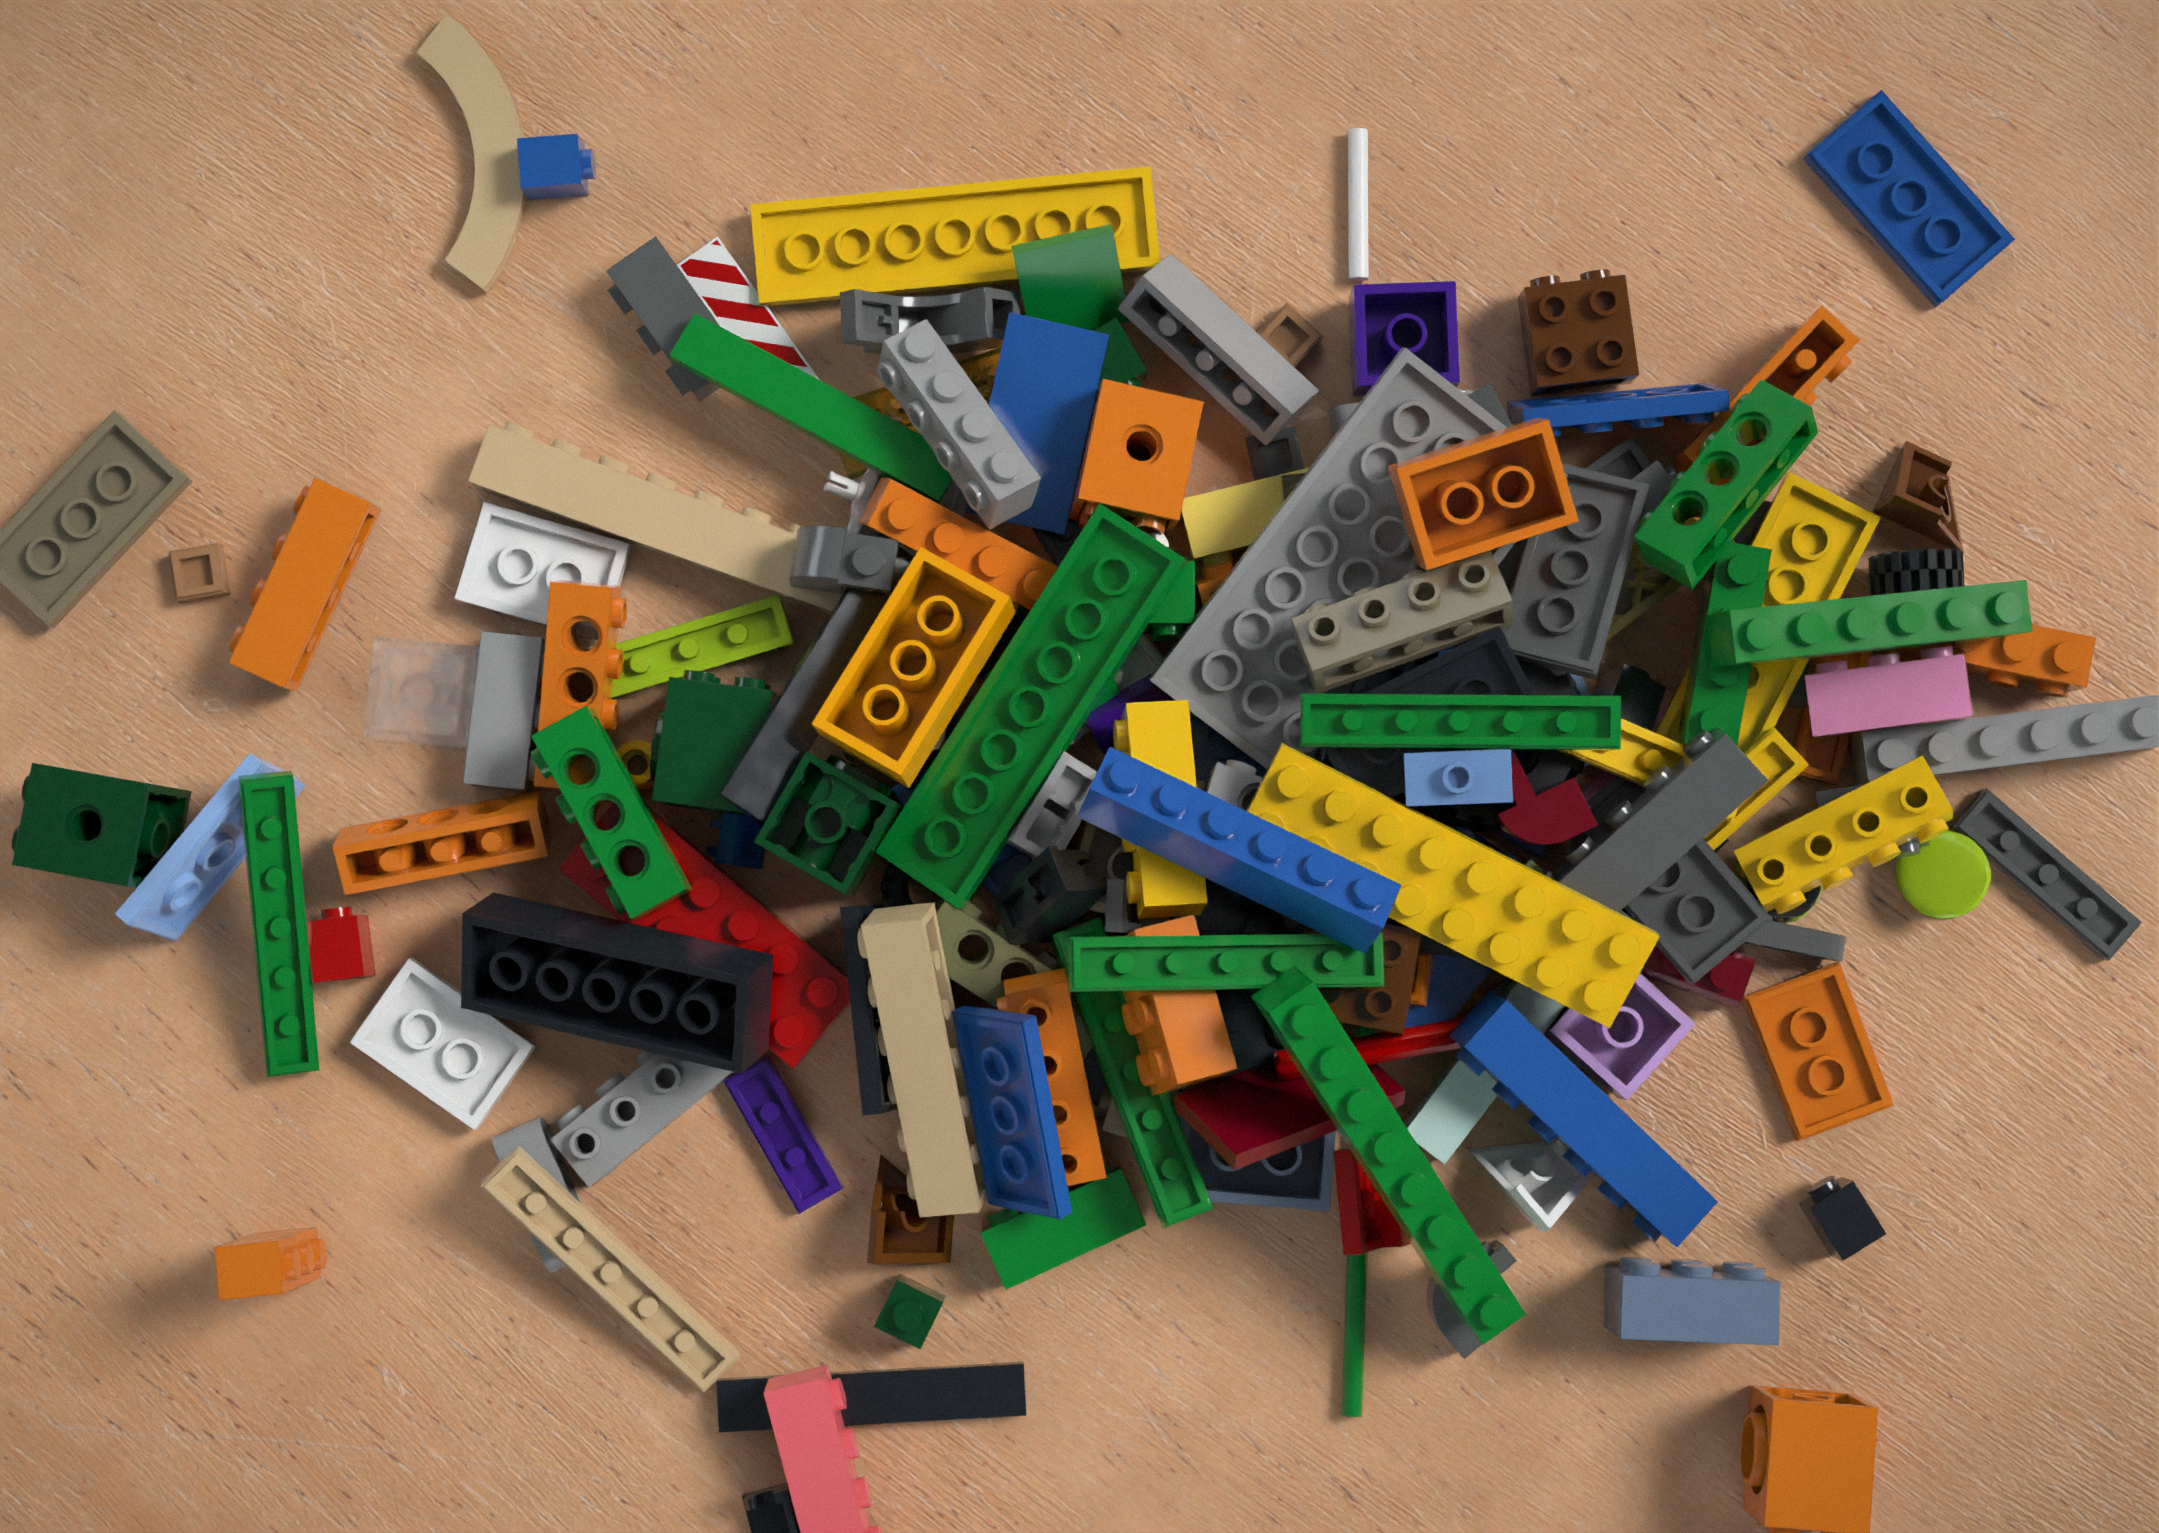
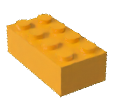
(914, 667)

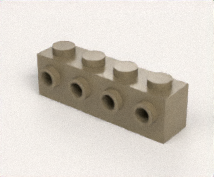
(1402, 620)

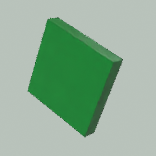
(1072, 278)

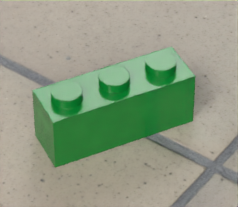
(1032, 1244)

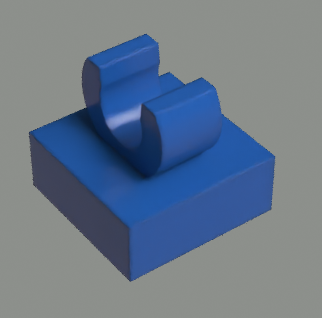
(737, 842)

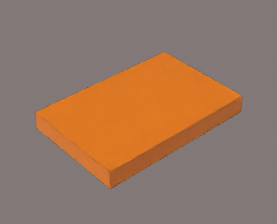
(1817, 1051)

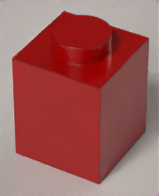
(340, 946)

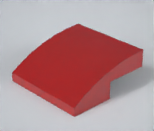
(1363, 1214)

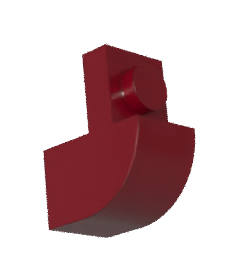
(1544, 816)

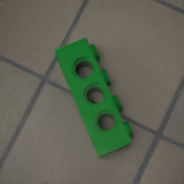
(1723, 510)
(662, 876)

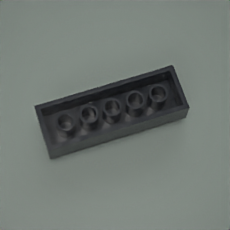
(616, 982)

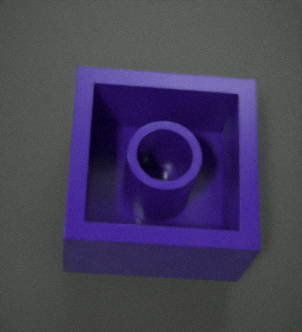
(1399, 316)

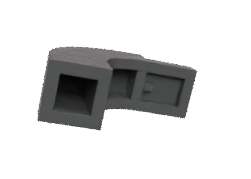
(962, 320)

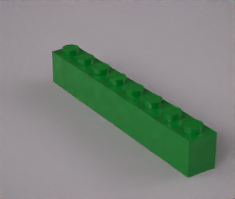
(1388, 1154)

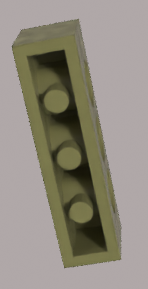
(983, 972)

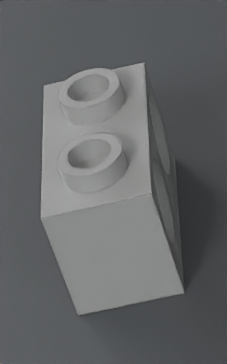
(1054, 808)

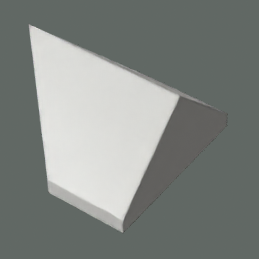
(1534, 1178)

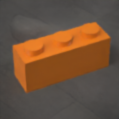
(269, 1263)

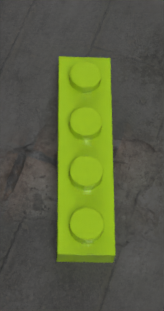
(702, 645)

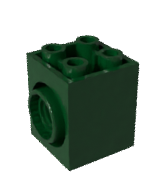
(703, 737)
(830, 821)
(96, 825)

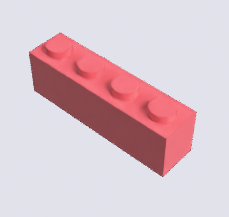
(818, 1452)

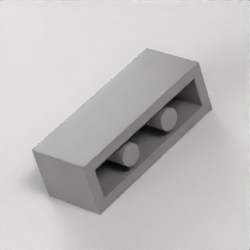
(505, 712)

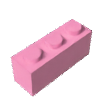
(1888, 693)

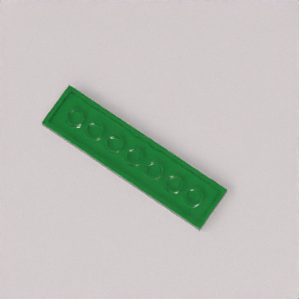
(1031, 706)

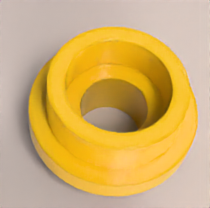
(634, 749)

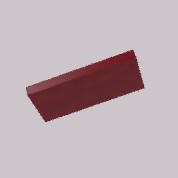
(1262, 1115)

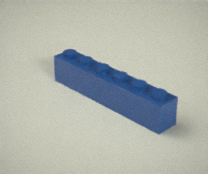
(1239, 850)
(1582, 1118)

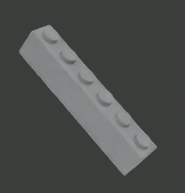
(2009, 738)

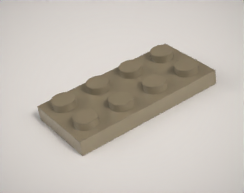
(86, 518)

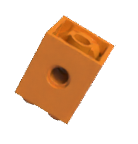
(1159, 429)
(1808, 1460)

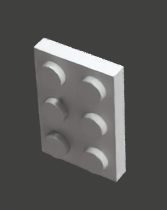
(520, 555)
(441, 1049)

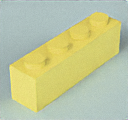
(1229, 518)

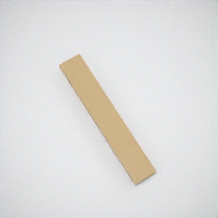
(610, 1268)

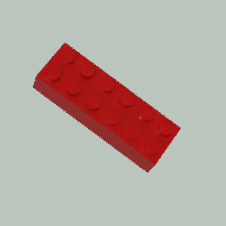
(806, 984)

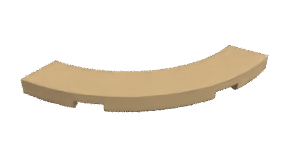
(494, 130)

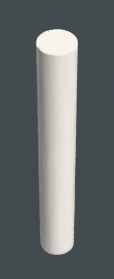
(1358, 204)

